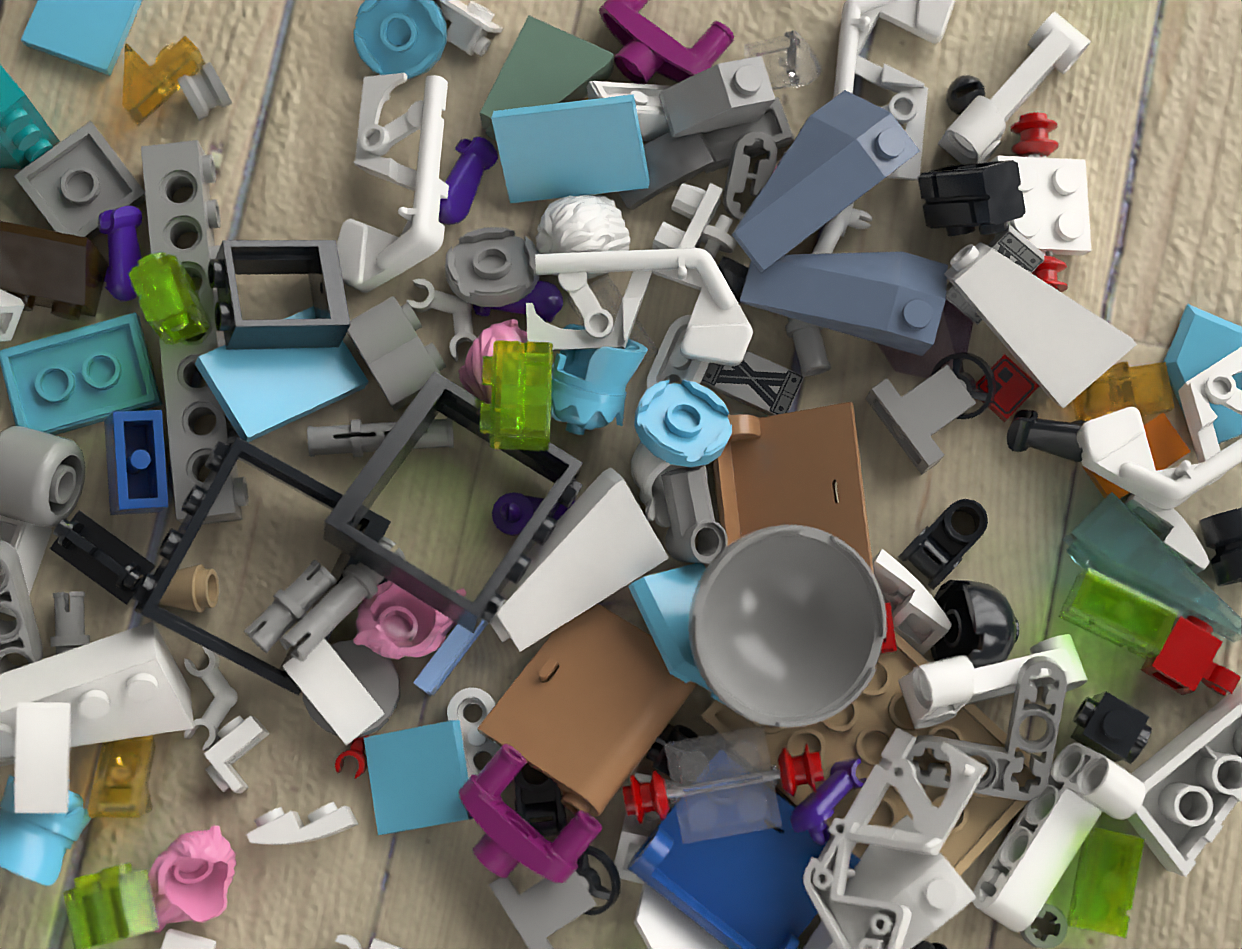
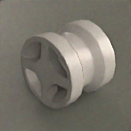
(204, 91)

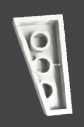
(114, 686)
(1192, 786)

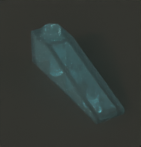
(1126, 550)

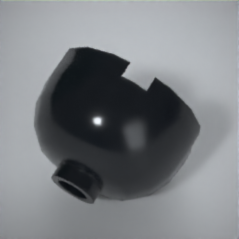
(981, 623)

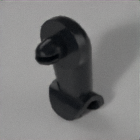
(1044, 435)

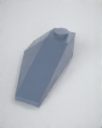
(828, 167)
(865, 294)

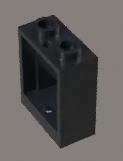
(261, 257)

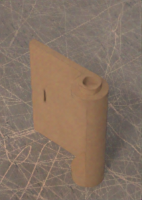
(786, 474)
(596, 710)

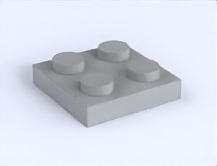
(79, 183)

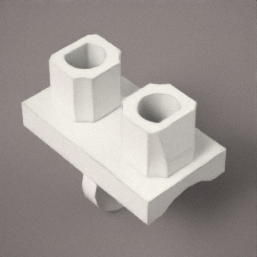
(701, 208)

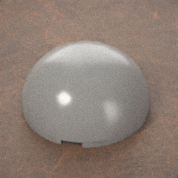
(787, 625)

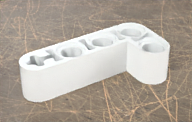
(1052, 833)

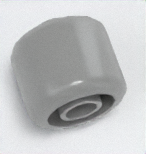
(39, 476)

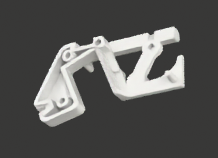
(921, 17)
(369, 254)
(717, 326)
(1119, 449)
(873, 923)

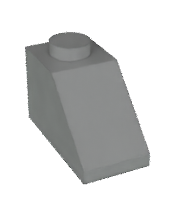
(718, 97)

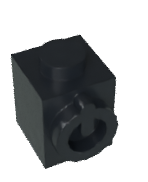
(1111, 727)

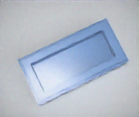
(447, 658)

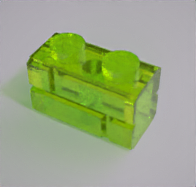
(168, 298)
(519, 395)
(1118, 613)
(1105, 882)

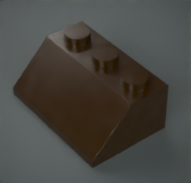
(51, 270)

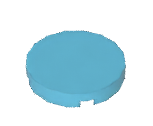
(400, 35)
(683, 423)

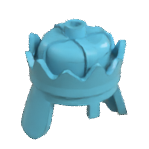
(592, 384)
(37, 842)

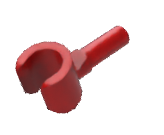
(356, 750)

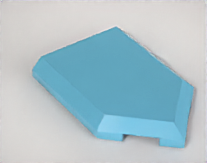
(1197, 345)
(665, 607)

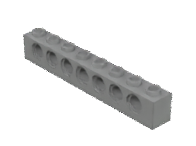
(165, 171)

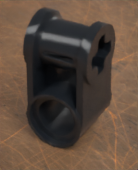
(940, 547)
(540, 801)

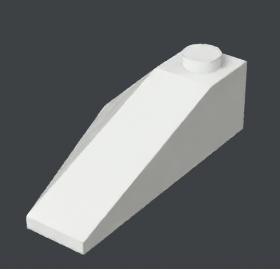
(905, 878)

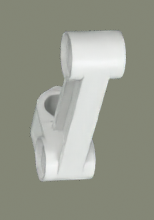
(981, 125)
(943, 687)

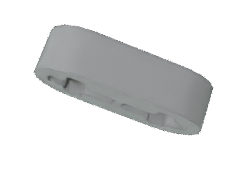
(739, 168)

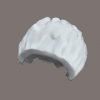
(582, 225)

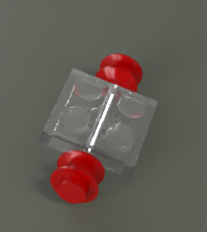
(723, 784)

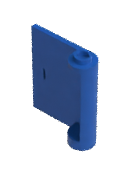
(735, 886)

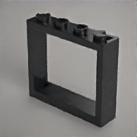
(465, 409)
(197, 506)

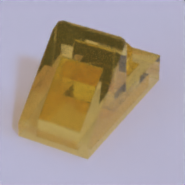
(150, 87)
(1124, 386)
(123, 779)

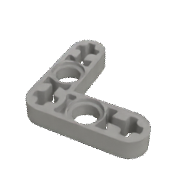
(1005, 760)

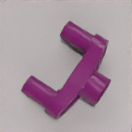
(652, 50)
(512, 839)

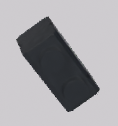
(972, 196)

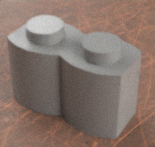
(394, 351)

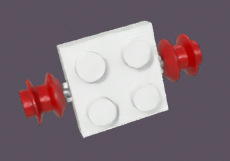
(1053, 197)

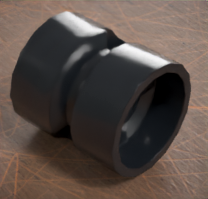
(1224, 535)

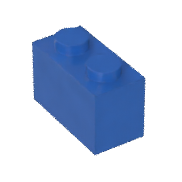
(136, 462)

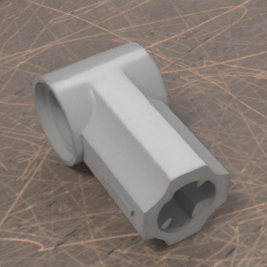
(691, 514)

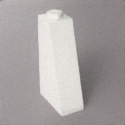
(1041, 327)
(589, 556)

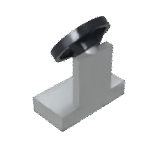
(931, 406)
(553, 905)

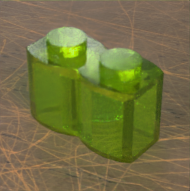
(110, 906)

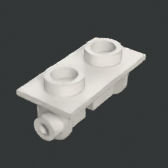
(468, 25)

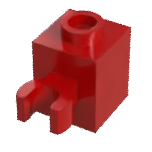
(1188, 659)

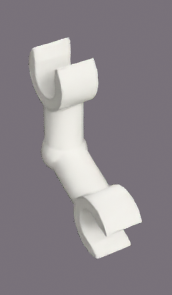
(451, 304)
(224, 698)

